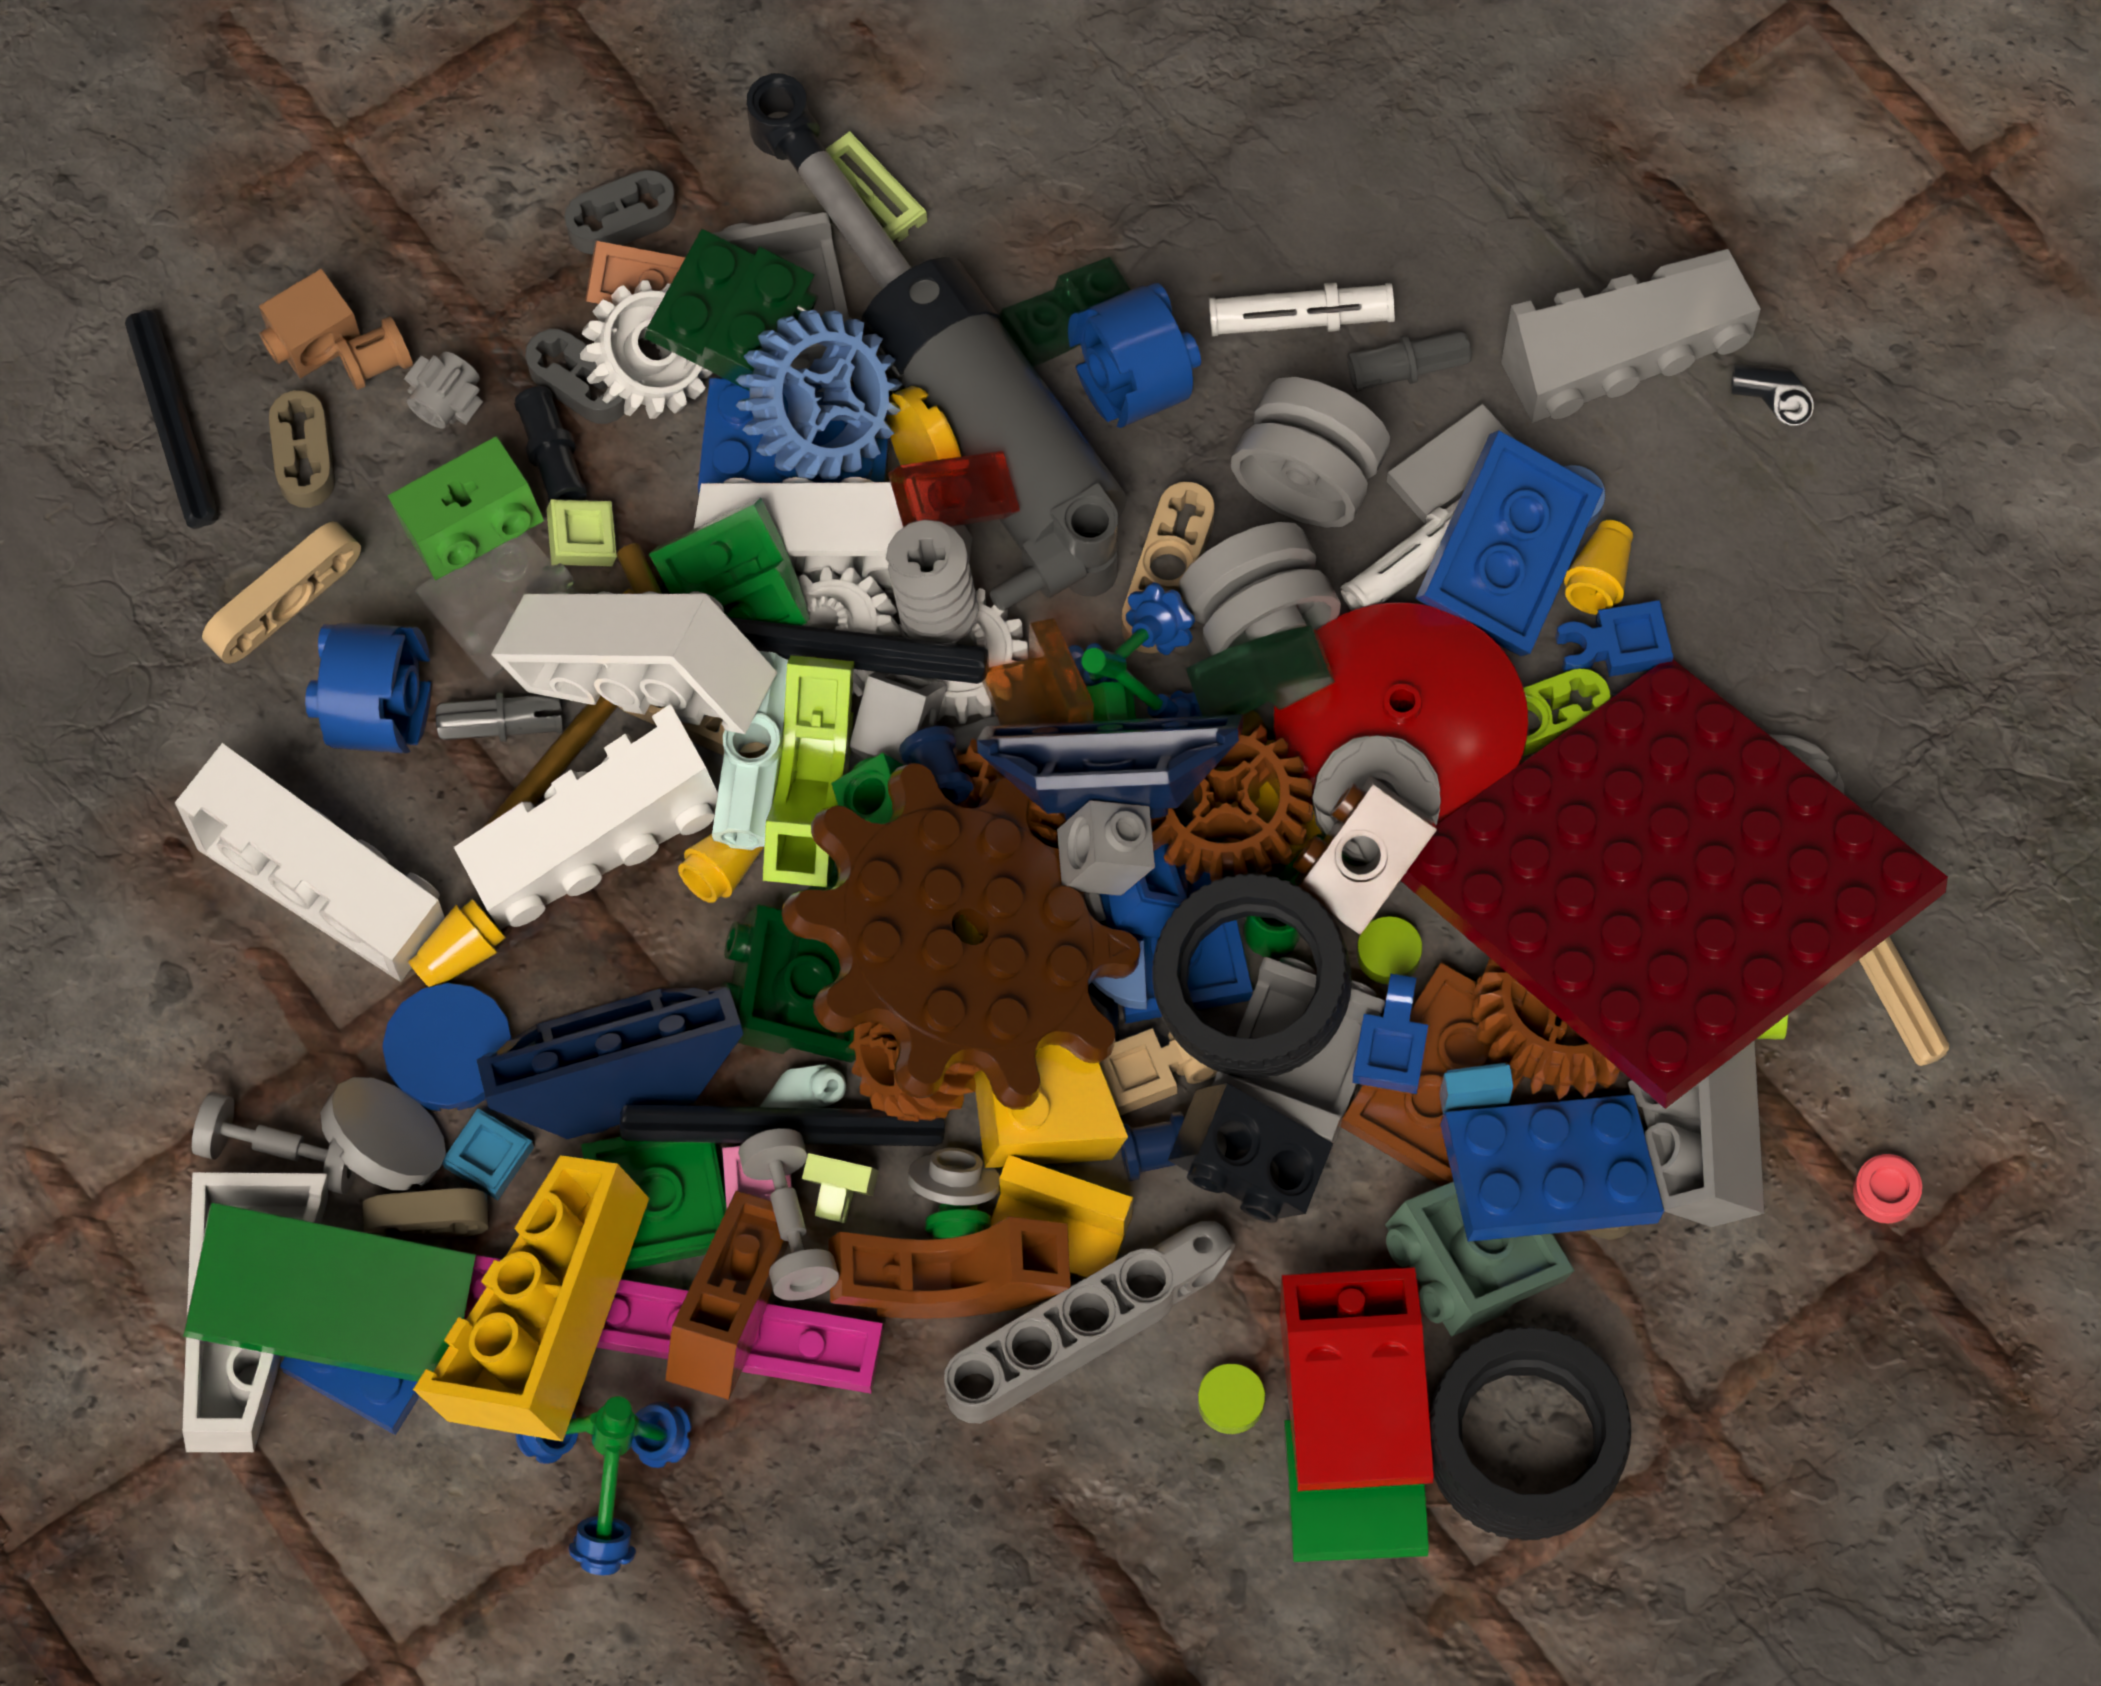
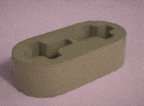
(288, 450)
(426, 1214)

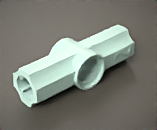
(750, 783)

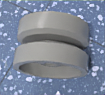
(1310, 452)
(1257, 587)

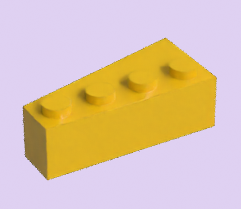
(1068, 1120)
(543, 1306)

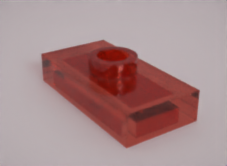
(955, 490)

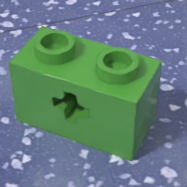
(466, 508)

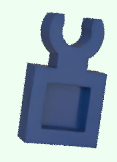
(1625, 638)

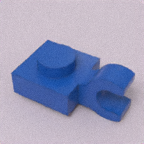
(1391, 1045)

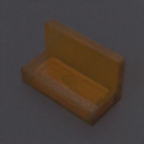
(1040, 688)

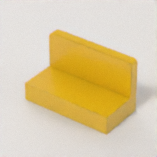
(1094, 1214)

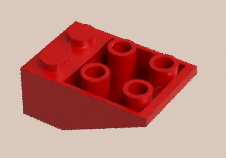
(1356, 1379)

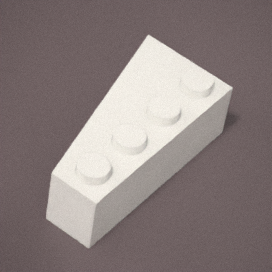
(821, 521)
(637, 654)
(591, 823)
(308, 863)
(227, 1384)

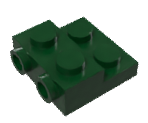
(726, 301)
(777, 984)

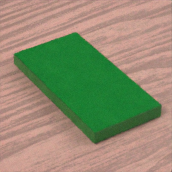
(326, 1293)

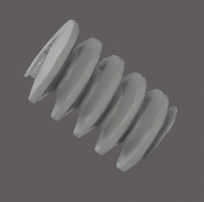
(932, 582)

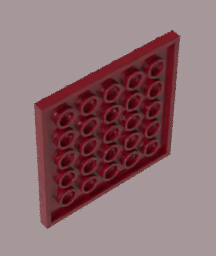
(1670, 880)

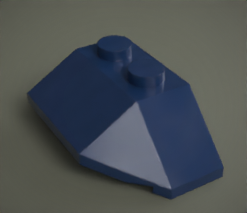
(1110, 761)
(592, 1063)

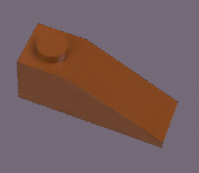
(726, 1299)

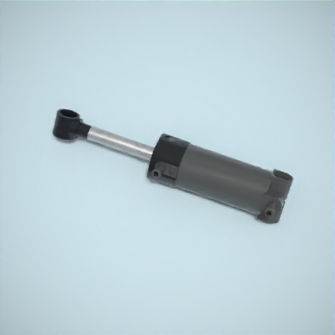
(970, 367)

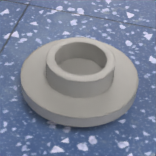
(953, 1177)

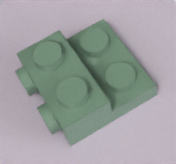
(1465, 1279)

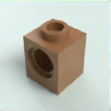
(306, 323)

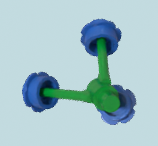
(654, 1433)

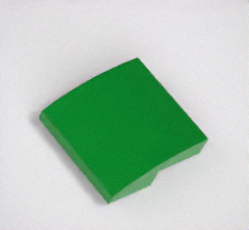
(738, 564)
(1355, 1520)

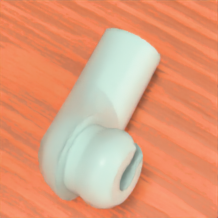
(807, 1088)

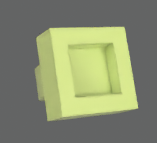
(838, 1183)

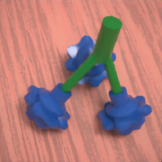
(1156, 620)

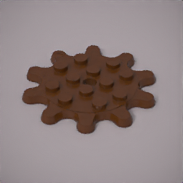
(912, 972)

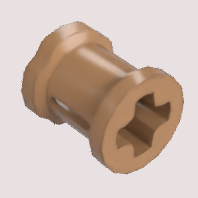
(373, 353)

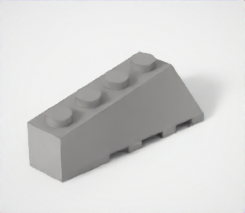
(1626, 333)
(1709, 1145)

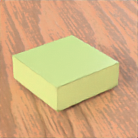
(581, 532)

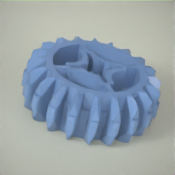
(846, 356)

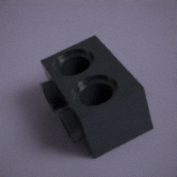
(1253, 1139)

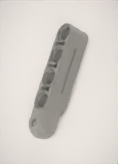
(1179, 1262)

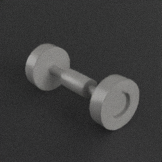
(215, 1126)
(772, 1157)

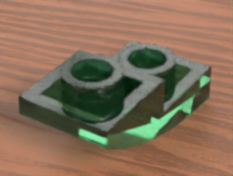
(1042, 321)
(1263, 670)

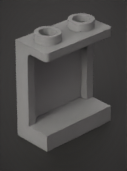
(808, 243)
(1323, 1087)

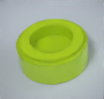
(1389, 948)
(1231, 1398)

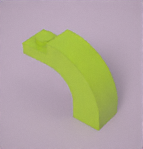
(812, 757)

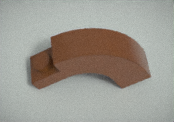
(953, 1277)

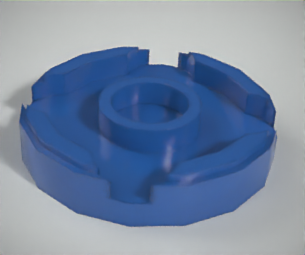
(436, 1042)

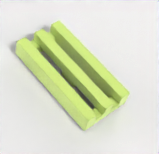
(912, 211)

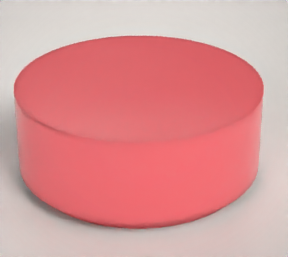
(1887, 1188)

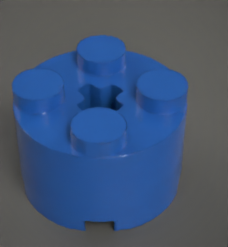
(1133, 355)
(370, 687)

